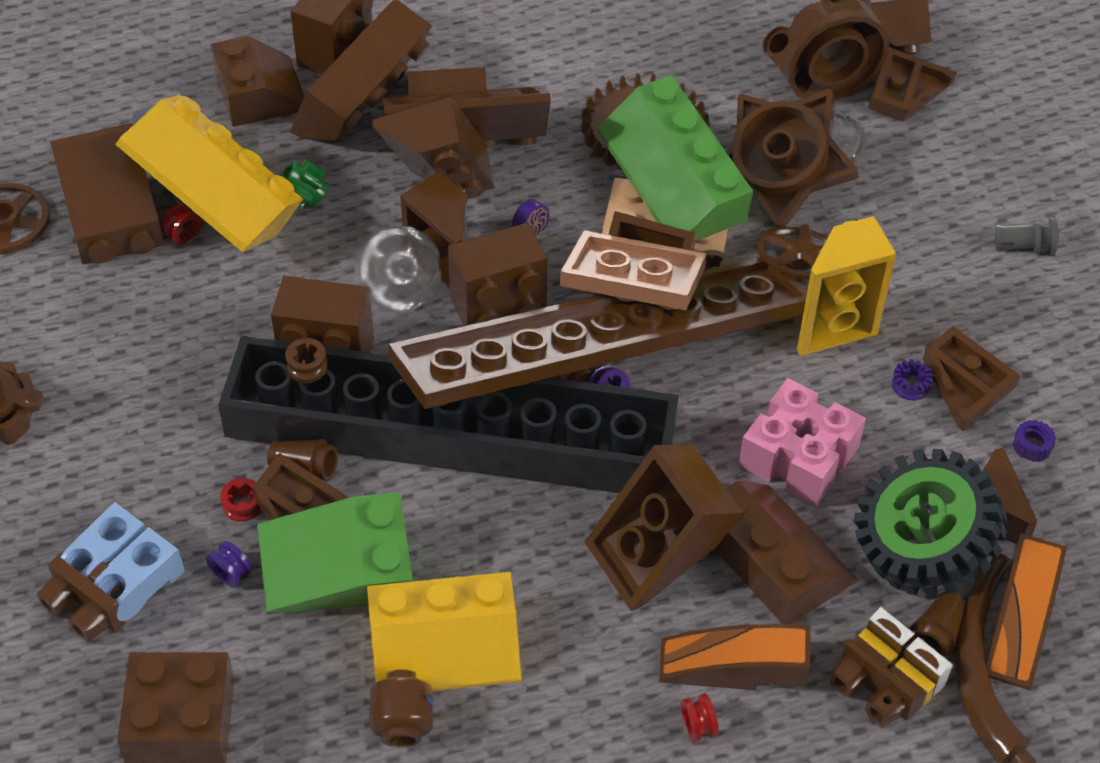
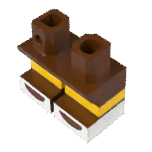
(892, 668)

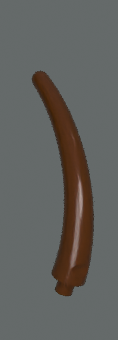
(981, 705)

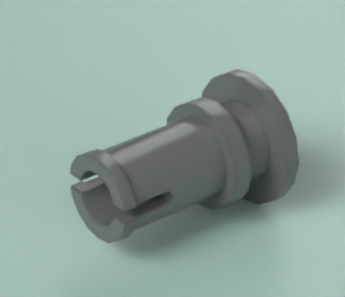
(1028, 236)

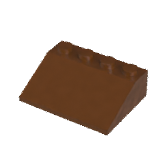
(494, 113)

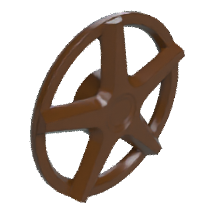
(11, 217)
(799, 252)

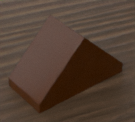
(1015, 503)

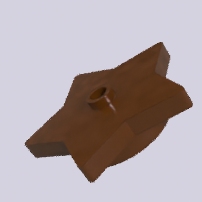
(788, 151)

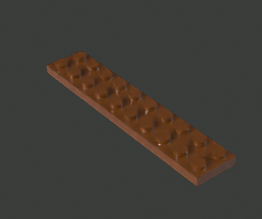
(589, 334)

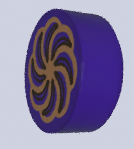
(534, 213)

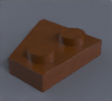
(907, 84)
(967, 376)
(291, 489)

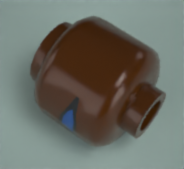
(401, 709)

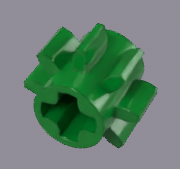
(306, 182)

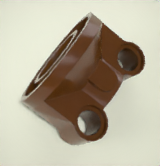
(829, 47)

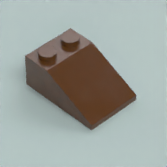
(661, 523)

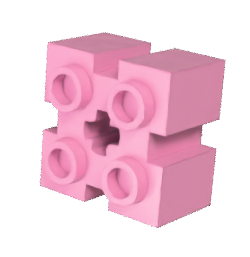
(801, 442)

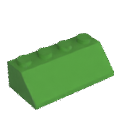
(676, 160)

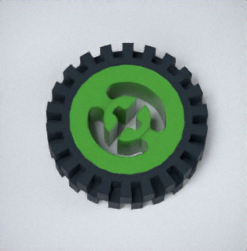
(963, 529)

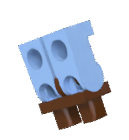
(109, 573)

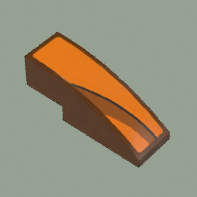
(1025, 611)
(737, 656)

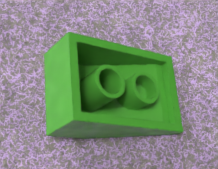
(333, 553)

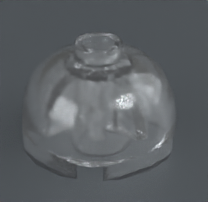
(398, 268)

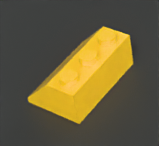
(847, 287)
(447, 630)

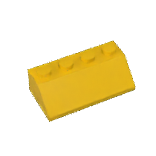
(211, 172)

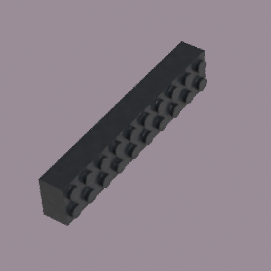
(365, 408)

